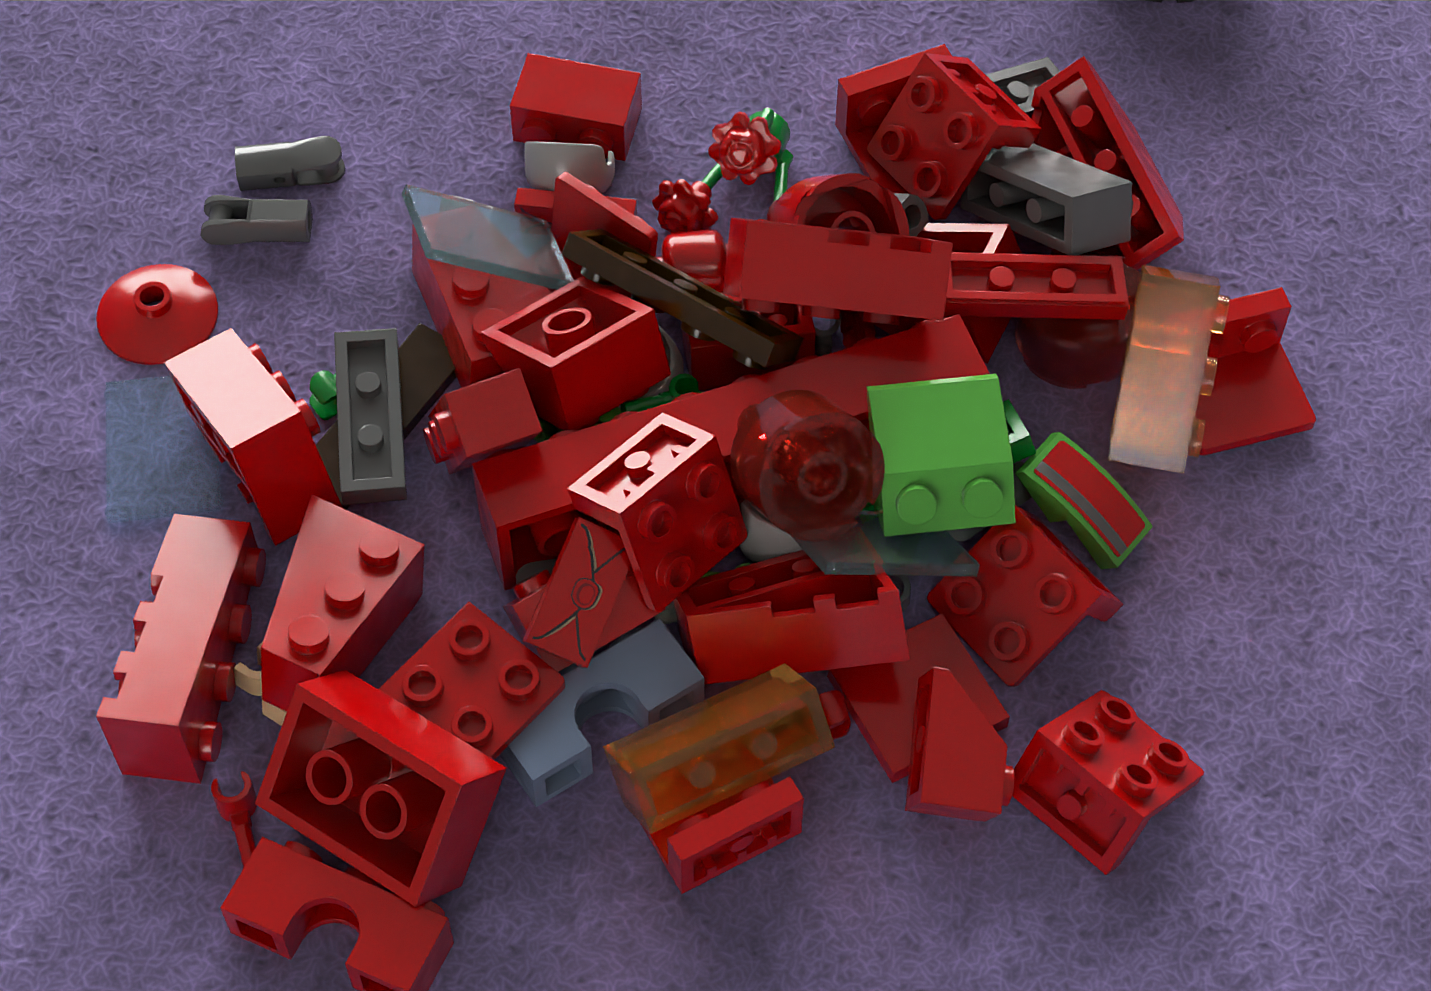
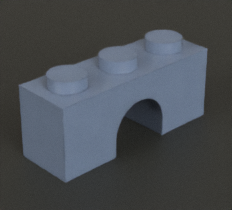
(638, 675)

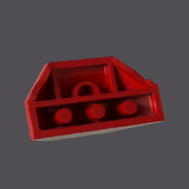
(1089, 126)

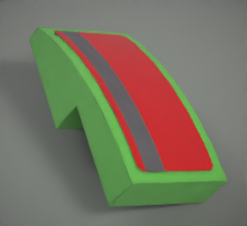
(1080, 491)

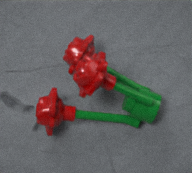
(742, 149)

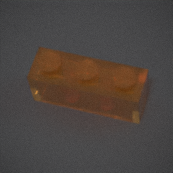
(1166, 369)
(719, 747)

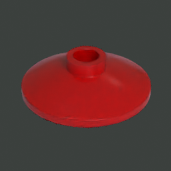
(159, 331)

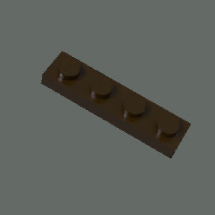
(701, 309)

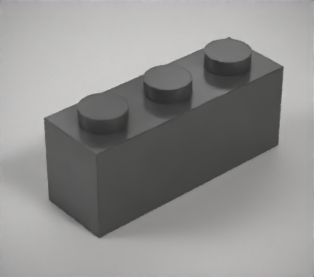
(1051, 199)

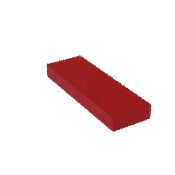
(1036, 286)

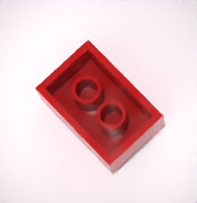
(380, 786)

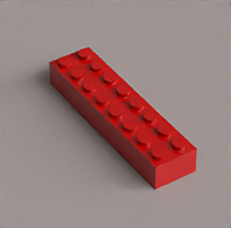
(525, 490)

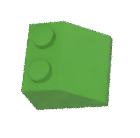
(942, 455)

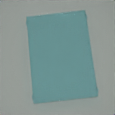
(486, 238)
(156, 454)
(868, 552)

